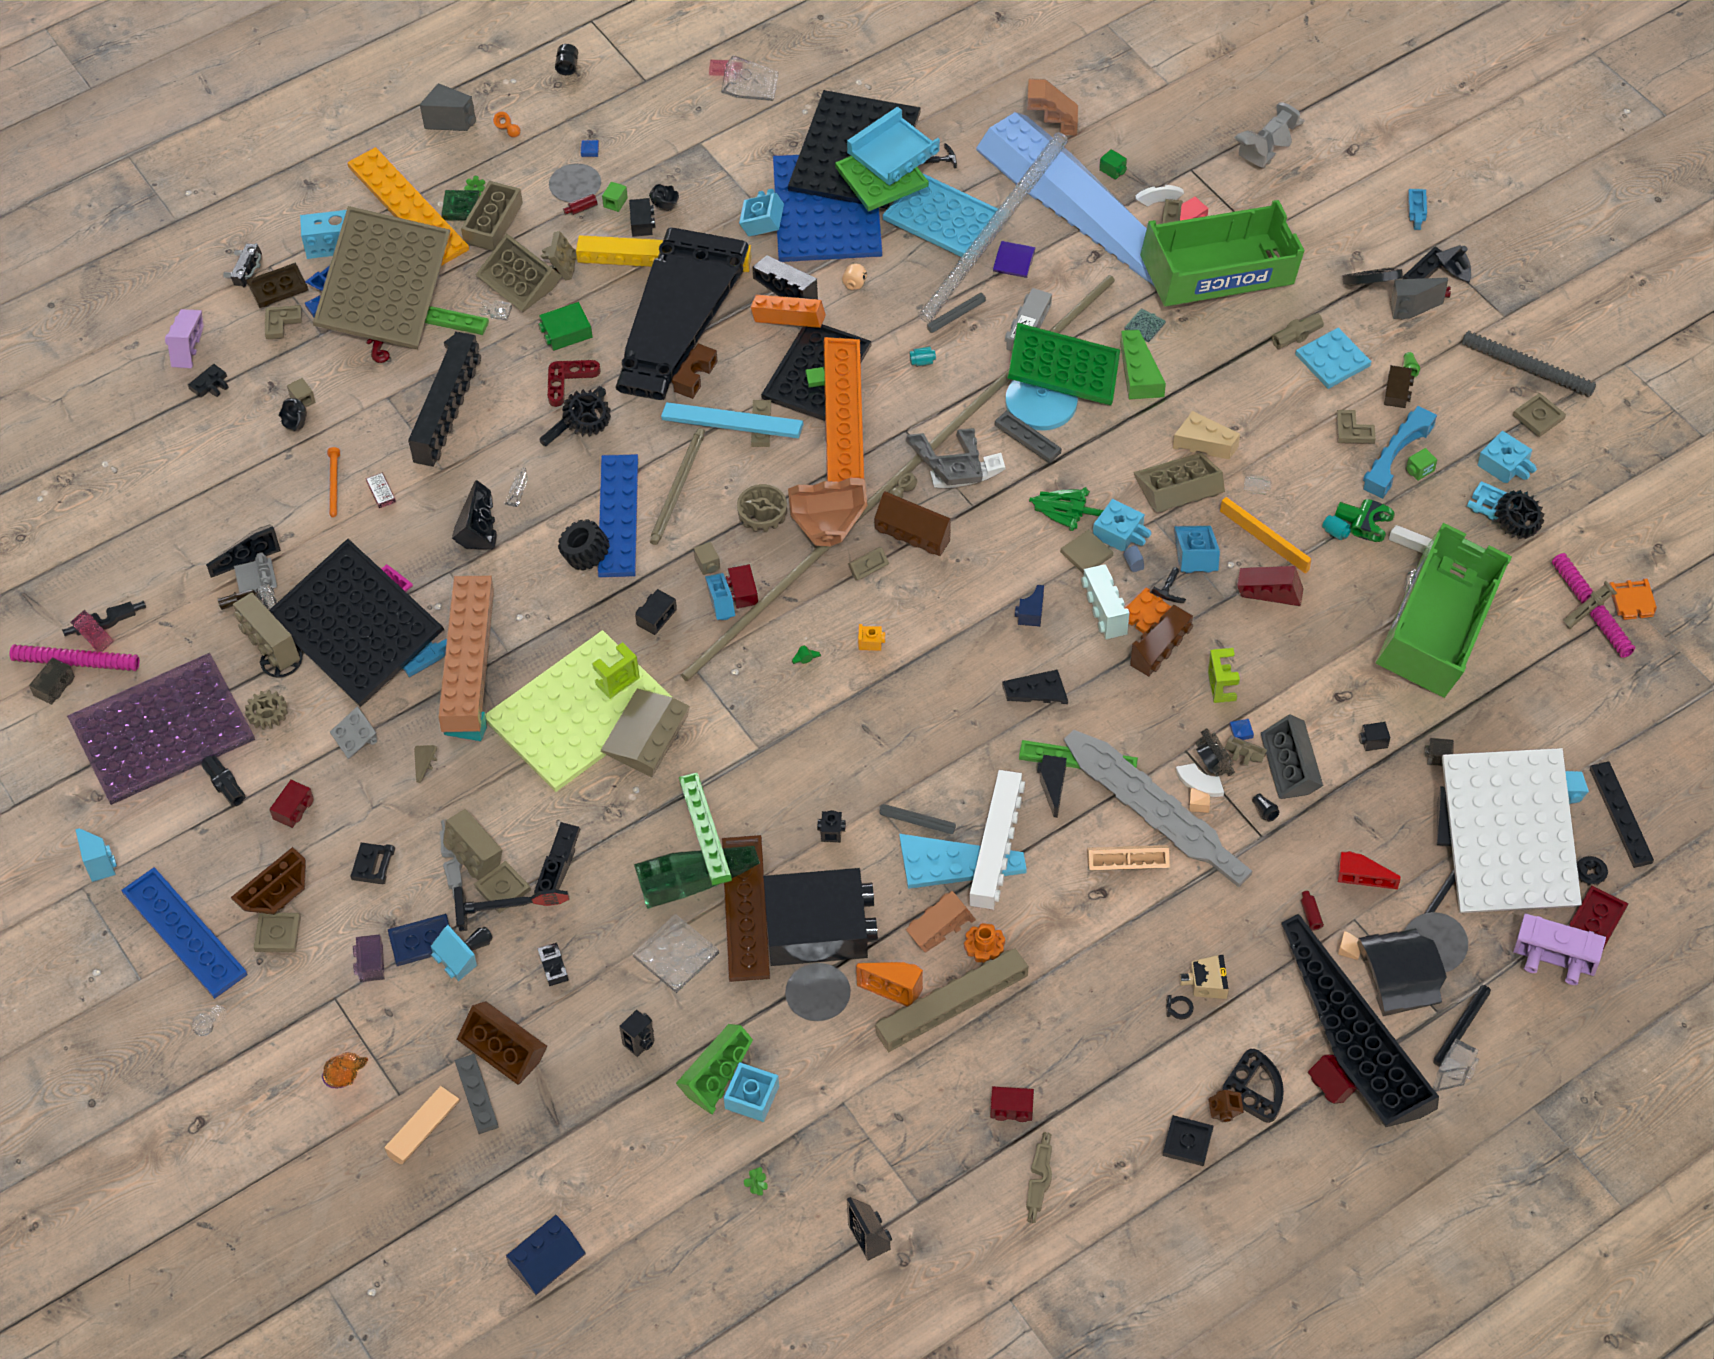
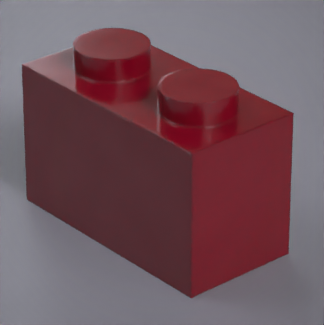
(742, 585)
(291, 803)
(1331, 1079)
(1012, 1104)

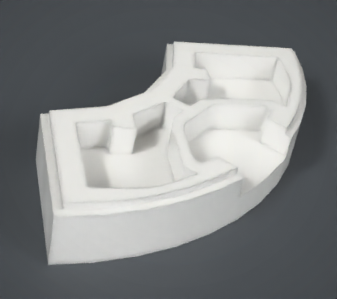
(1154, 195)
(1194, 778)

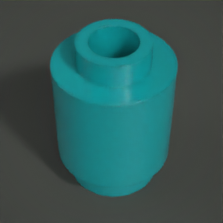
(922, 356)
(1336, 527)

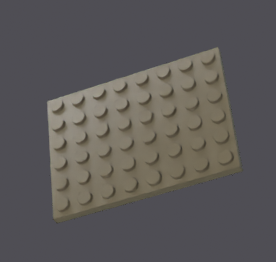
(382, 277)

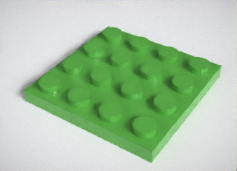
(874, 191)

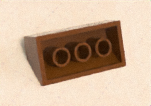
(913, 524)
(501, 1042)

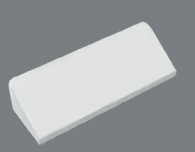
(1409, 539)

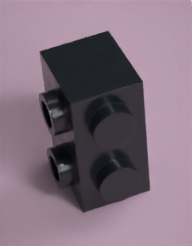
(637, 1033)

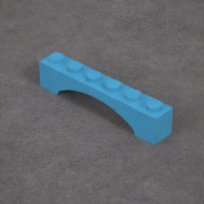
(1417, 425)

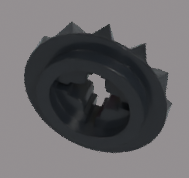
(1589, 863)

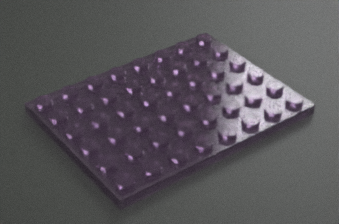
(160, 728)

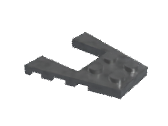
(951, 468)

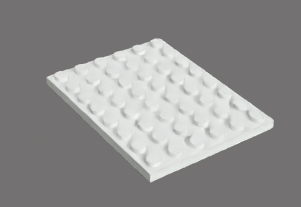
(1511, 830)

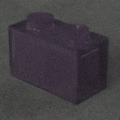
(369, 958)

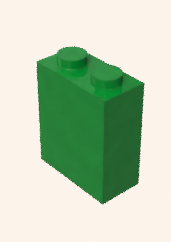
(565, 326)

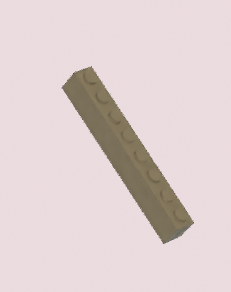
(951, 999)

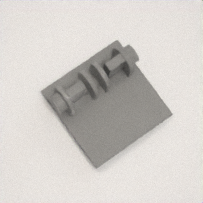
(255, 574)
(354, 733)

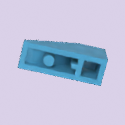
(720, 596)

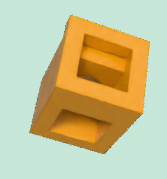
(870, 638)

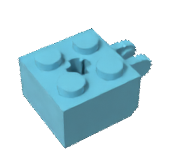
(761, 213)
(1506, 458)
(1120, 526)

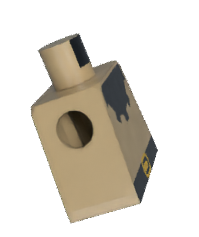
(1207, 977)

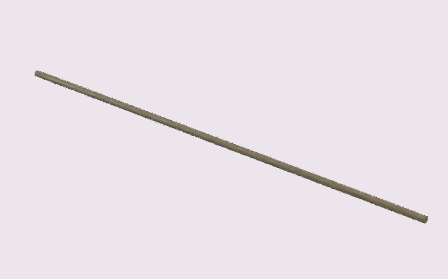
(873, 500)

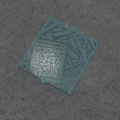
(1146, 323)

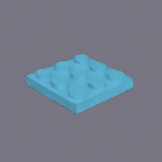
(1333, 358)

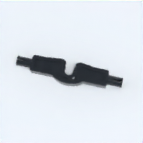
(113, 614)

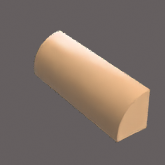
(1128, 857)
(421, 1125)

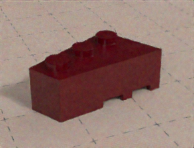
(1271, 584)

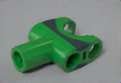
(1364, 518)

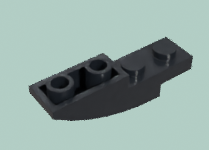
(559, 859)

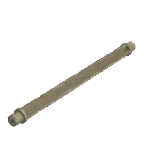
(677, 486)

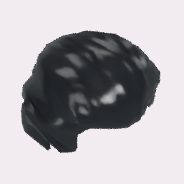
(664, 196)
(293, 414)

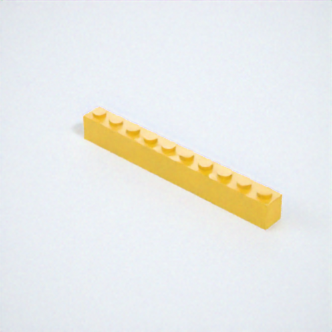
(625, 251)

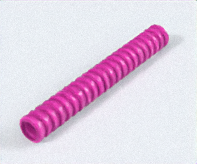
(1600, 613)
(75, 658)

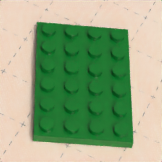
(1064, 364)

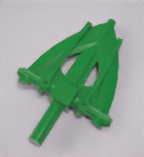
(1049, 501)

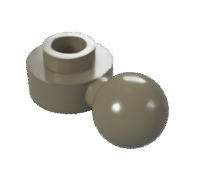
(906, 483)

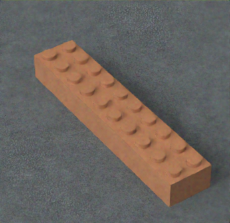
(466, 654)

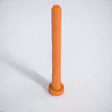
(333, 453)

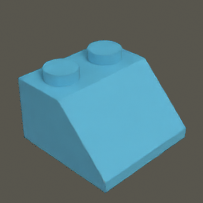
(96, 855)
(453, 954)

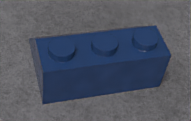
(545, 1255)

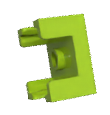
(618, 675)
(1221, 675)

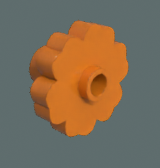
(984, 942)

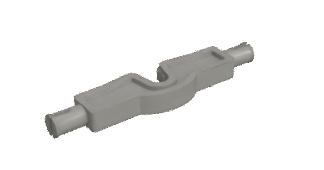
(452, 867)

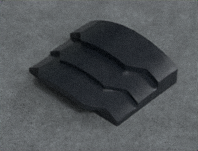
(1404, 970)

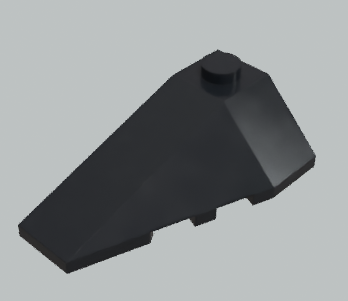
(475, 521)
(245, 550)

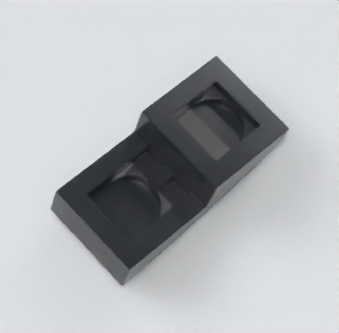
(553, 964)

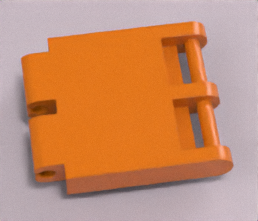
(1634, 600)
(1146, 610)

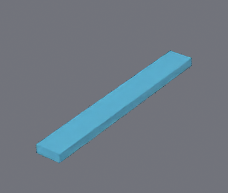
(732, 420)

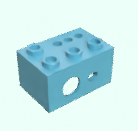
(320, 239)

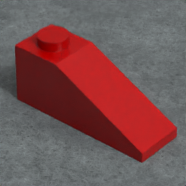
(1361, 870)

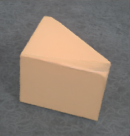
(1199, 801)

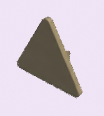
(423, 757)

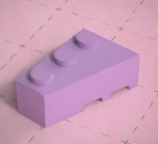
(183, 336)

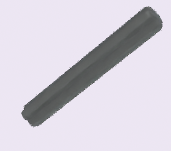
(956, 312)
(917, 818)

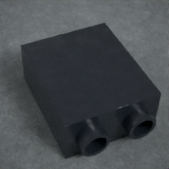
(818, 916)

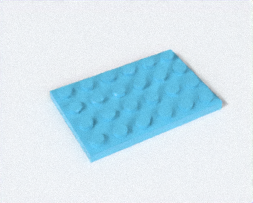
(941, 216)

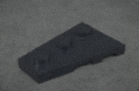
(1040, 687)

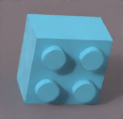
(751, 1092)

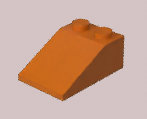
(891, 980)

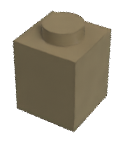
(300, 390)
(706, 558)

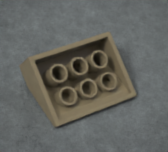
(518, 274)
(1180, 482)
(646, 730)

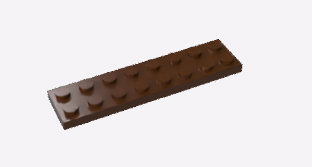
(746, 918)

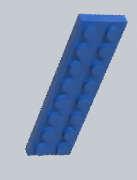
(619, 514)
(184, 932)

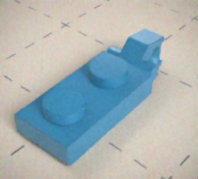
(1417, 206)
(427, 657)

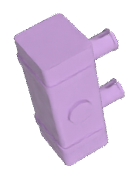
(1560, 946)

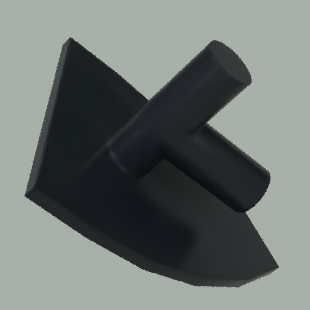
(1456, 262)

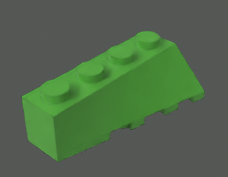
(713, 1069)

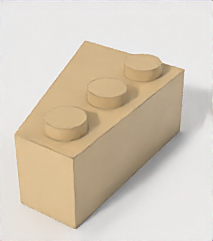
(1206, 436)

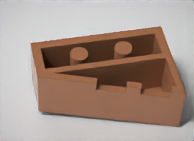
(939, 921)

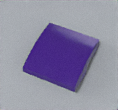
(1014, 259)

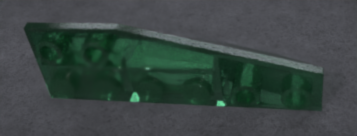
(686, 874)

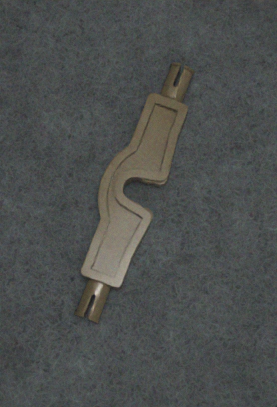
(1039, 1186)

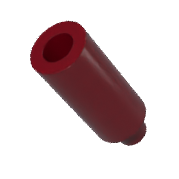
(581, 204)
(1311, 911)

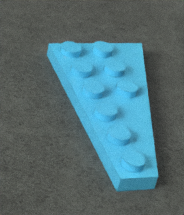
(944, 862)

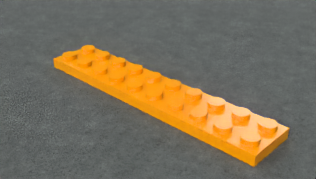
(401, 197)

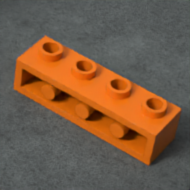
(788, 311)

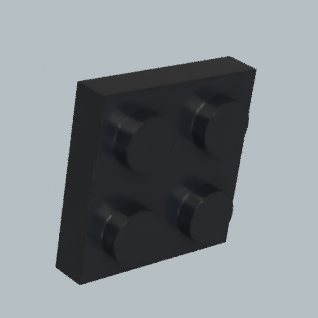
(1188, 1140)

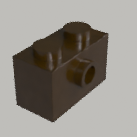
(1398, 386)

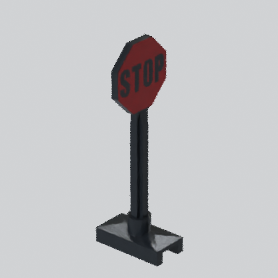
(462, 908)

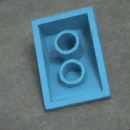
(1196, 548)

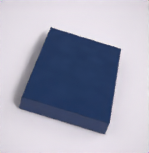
(414, 940)

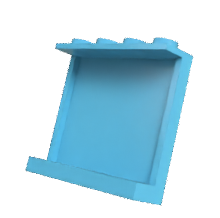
(891, 147)

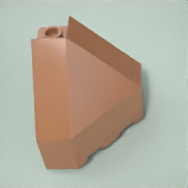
(1056, 105)
(828, 508)

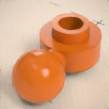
(512, 129)

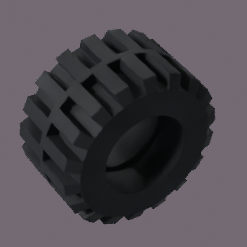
(583, 544)

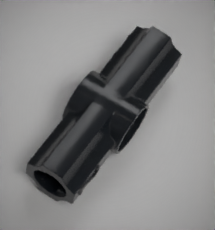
(223, 780)

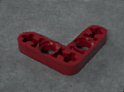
(565, 373)

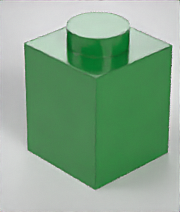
(1113, 164)

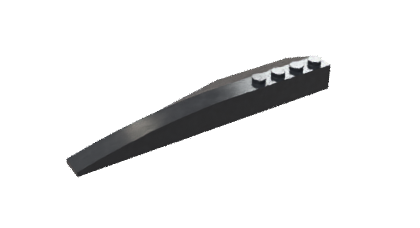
(1357, 1035)

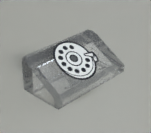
(517, 488)

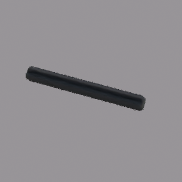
(560, 426)
(1463, 1023)

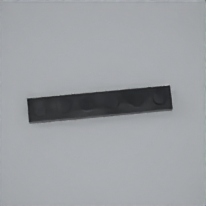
(1621, 814)

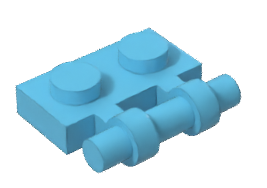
(1486, 495)

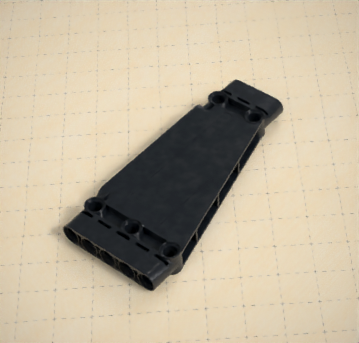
(677, 306)

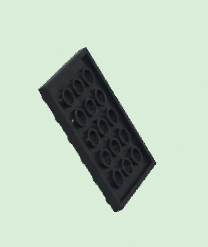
(789, 382)

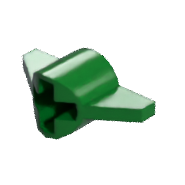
(805, 655)

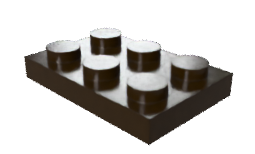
(277, 285)

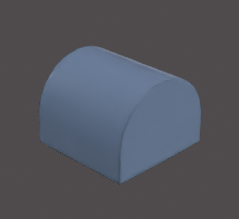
(1134, 558)

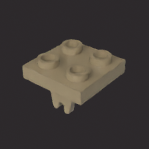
(561, 255)

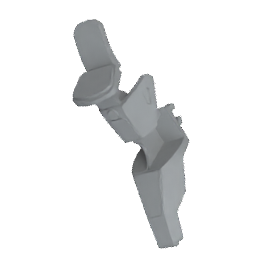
(1259, 147)

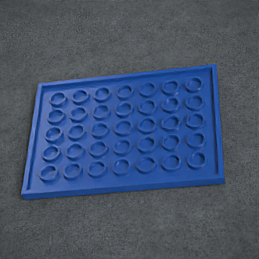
(822, 226)

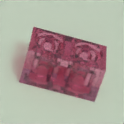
(92, 631)

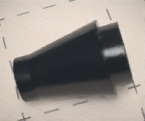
(1266, 808)
(479, 938)

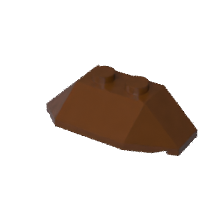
(274, 885)

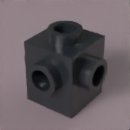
(831, 826)

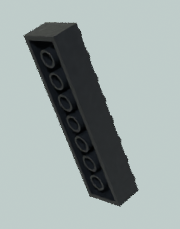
(444, 399)

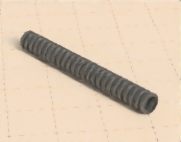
(1528, 363)

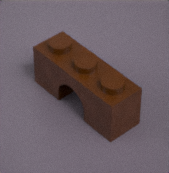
(700, 360)

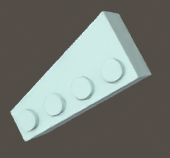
(1106, 602)

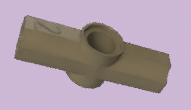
(1297, 330)

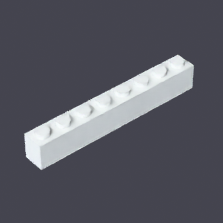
(996, 839)

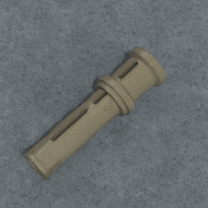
(1597, 598)

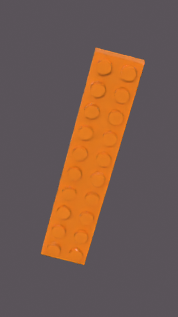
(843, 409)

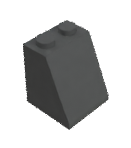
(447, 110)

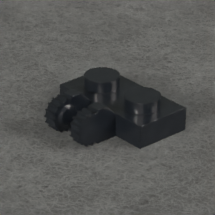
(208, 380)

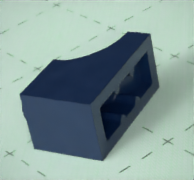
(1030, 609)

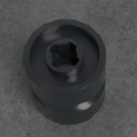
(566, 59)

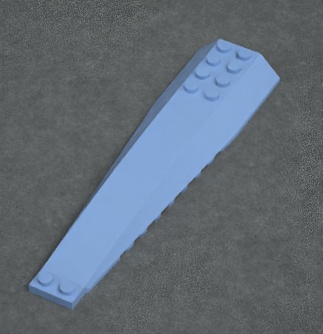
(1066, 189)

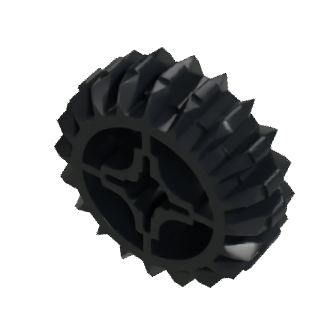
(584, 404)
(1514, 519)

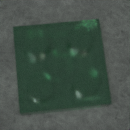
(459, 204)

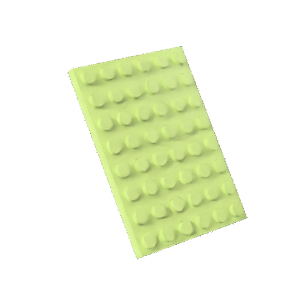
(562, 714)

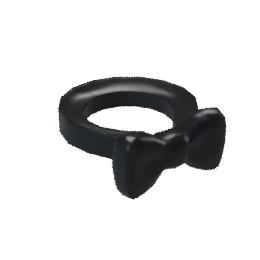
(1170, 1011)

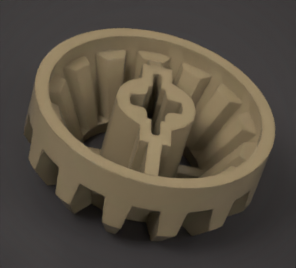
(764, 503)

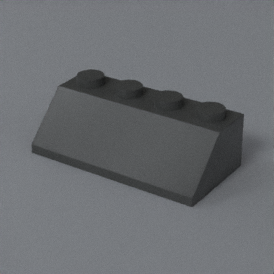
(1291, 758)

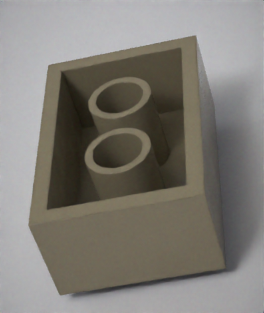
(471, 844)

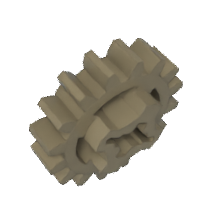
(266, 709)

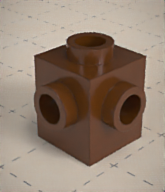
(1225, 1105)

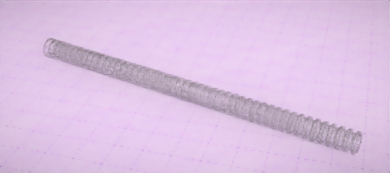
(993, 227)

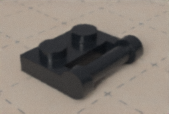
(366, 863)

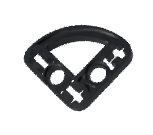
(1373, 276)
(1241, 1085)

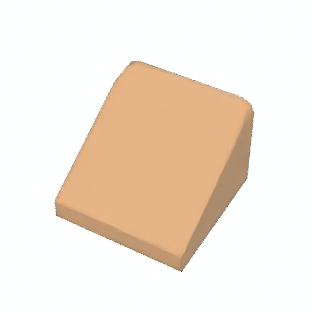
(1349, 946)

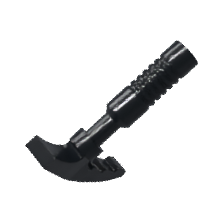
(948, 158)
(1164, 593)

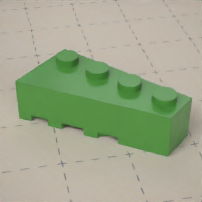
(1140, 368)

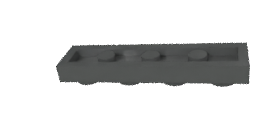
(1028, 436)
(476, 1094)

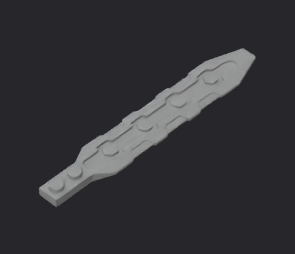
(1158, 808)

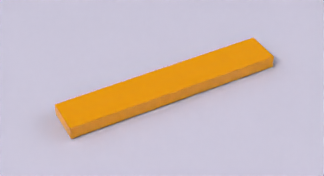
(1265, 535)

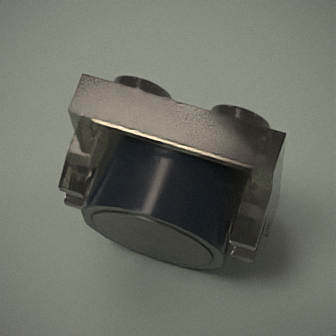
(1214, 754)

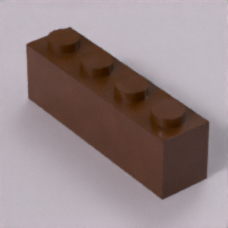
(1162, 638)

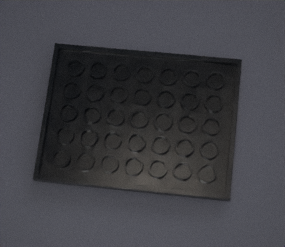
(835, 122)
(355, 622)

